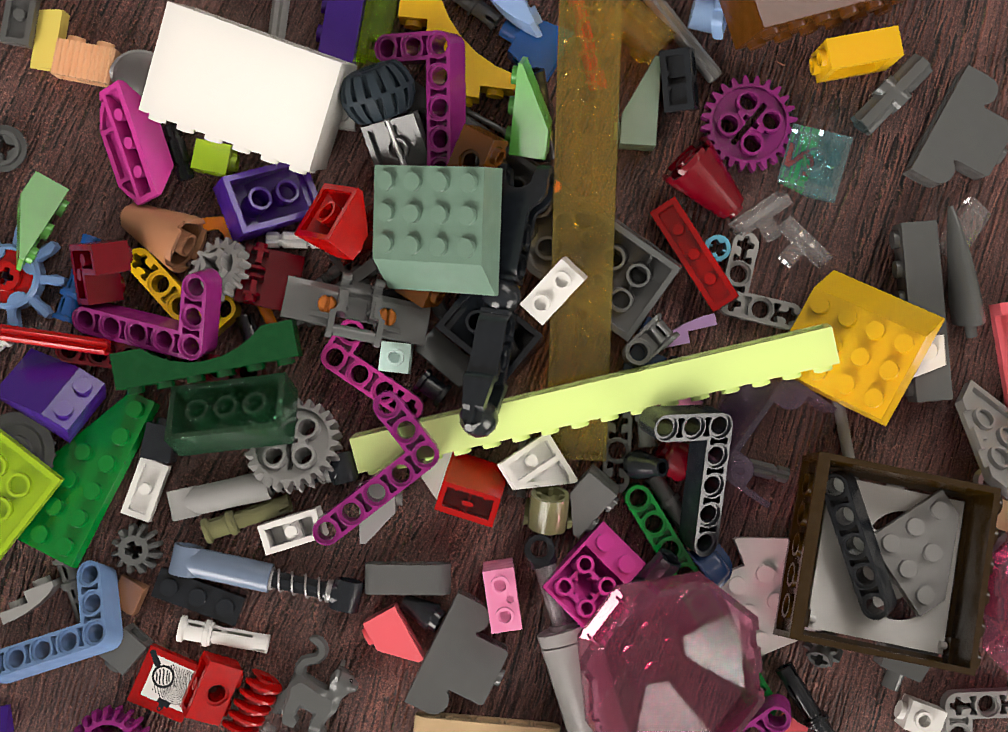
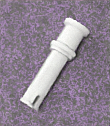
(209, 633)

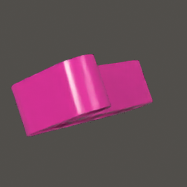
(375, 377)

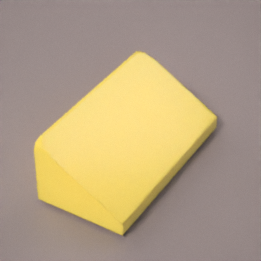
(50, 26)

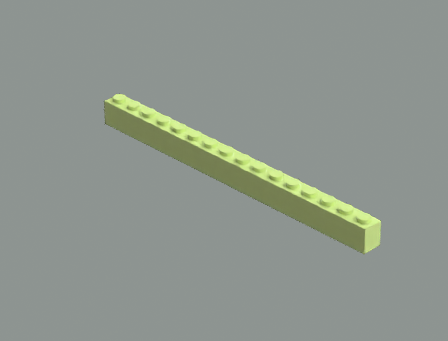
(614, 394)

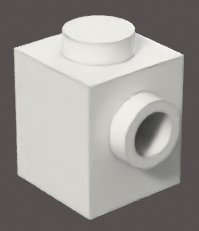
(919, 715)

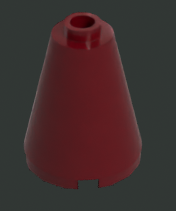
(705, 179)

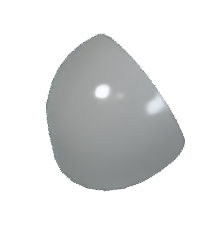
(132, 68)

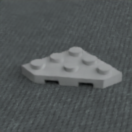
(987, 431)
(920, 551)

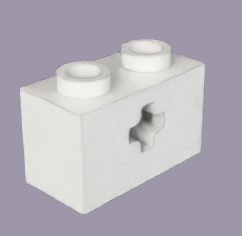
(553, 290)
(290, 530)

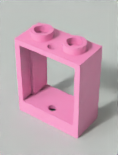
(502, 595)

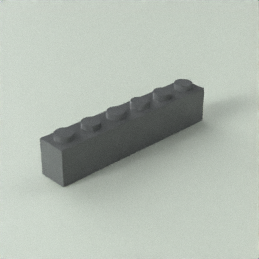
(921, 283)

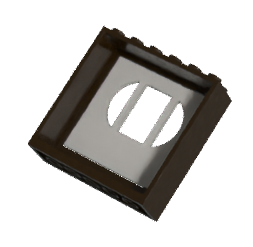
(819, 589)

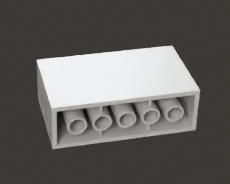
(245, 88)

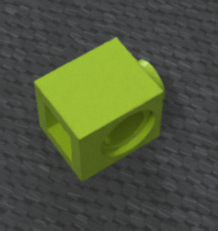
(214, 158)

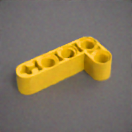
(171, 297)

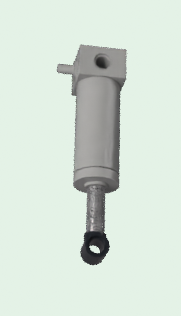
(559, 642)

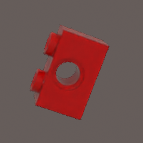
(211, 671)

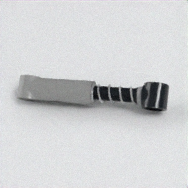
(245, 490)

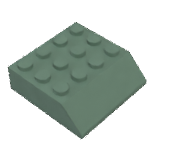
(438, 227)

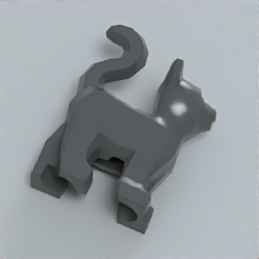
(310, 693)

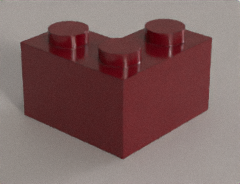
(98, 270)

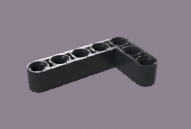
(706, 470)

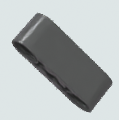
(407, 578)

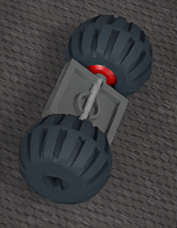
(373, 99)

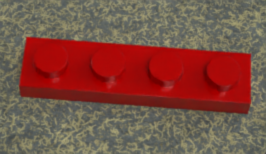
(694, 254)

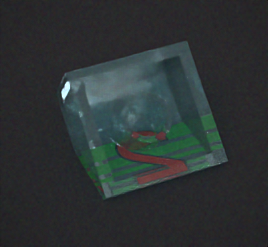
(814, 162)

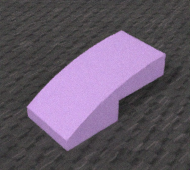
(699, 323)

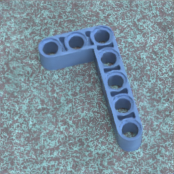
(98, 615)

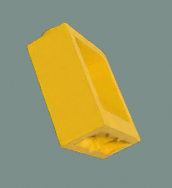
(856, 54)

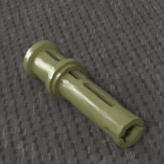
(233, 521)

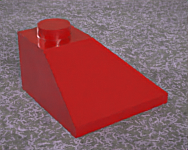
(336, 221)

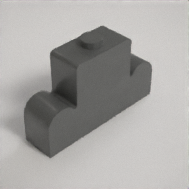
(961, 133)
(459, 658)

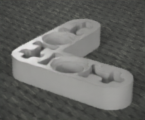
(746, 299)
(963, 714)

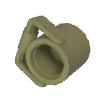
(548, 510)

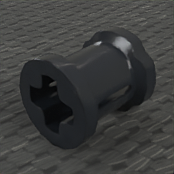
(432, 387)

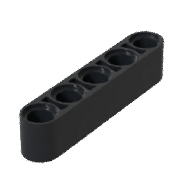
(854, 558)

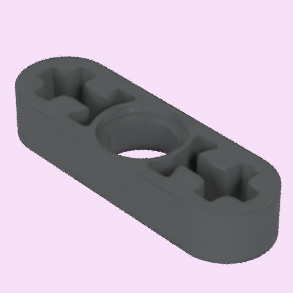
(624, 428)

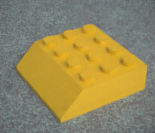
(876, 342)

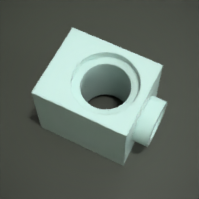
(395, 357)

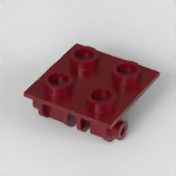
(268, 276)

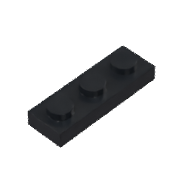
(199, 596)

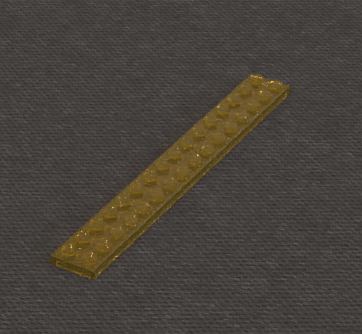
(585, 202)

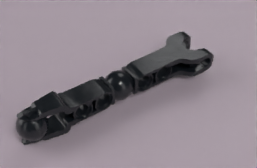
(493, 339)

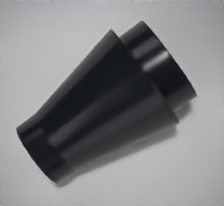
(644, 465)
(424, 612)

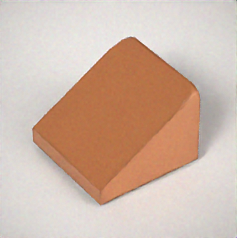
(131, 594)

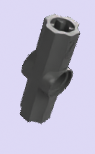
(891, 94)

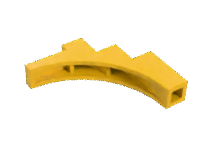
(480, 74)

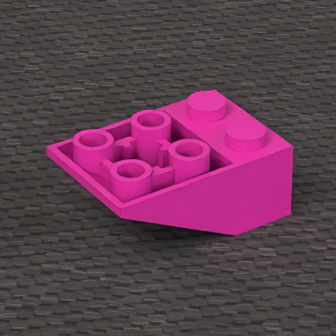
(591, 572)

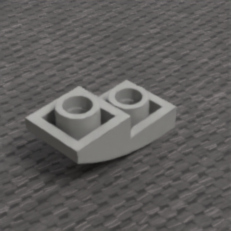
(34, 597)

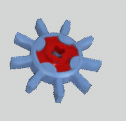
(26, 284)

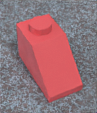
(392, 634)

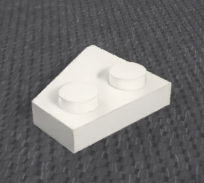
(537, 465)

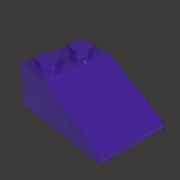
(264, 200)
(53, 393)

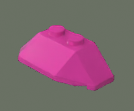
(133, 144)

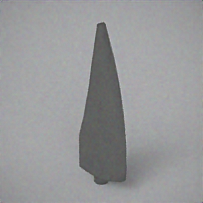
(963, 284)

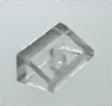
(972, 218)

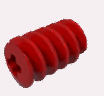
(255, 704)

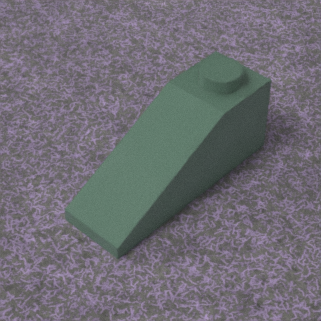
(640, 115)

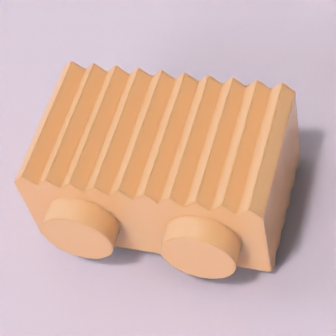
(83, 61)

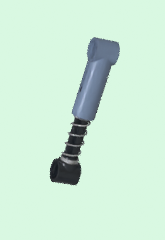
(194, 561)

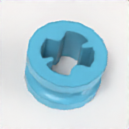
(719, 240)

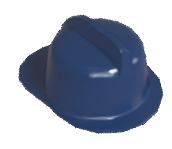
(715, 566)

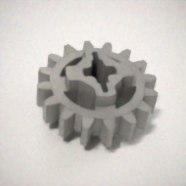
(228, 260)

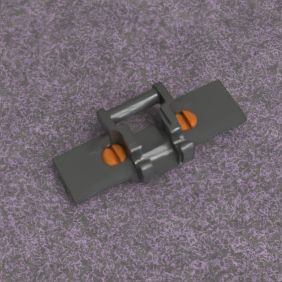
(322, 302)

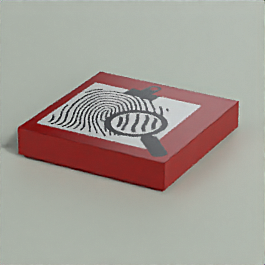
(163, 682)

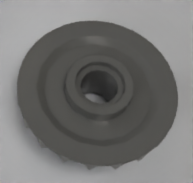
(30, 435)

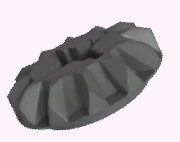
(16, 156)

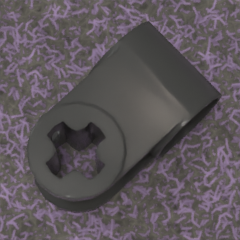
(652, 338)

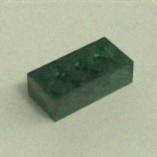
(232, 414)

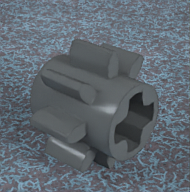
(822, 655)

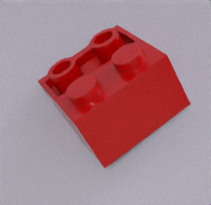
(471, 489)

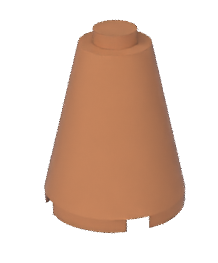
(165, 233)

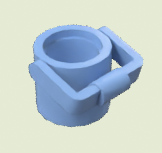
(708, 18)

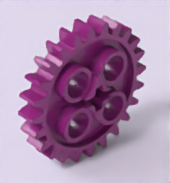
(728, 107)

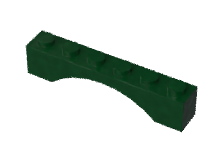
(268, 344)

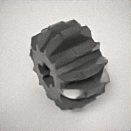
(134, 559)

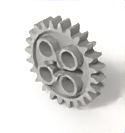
(319, 444)

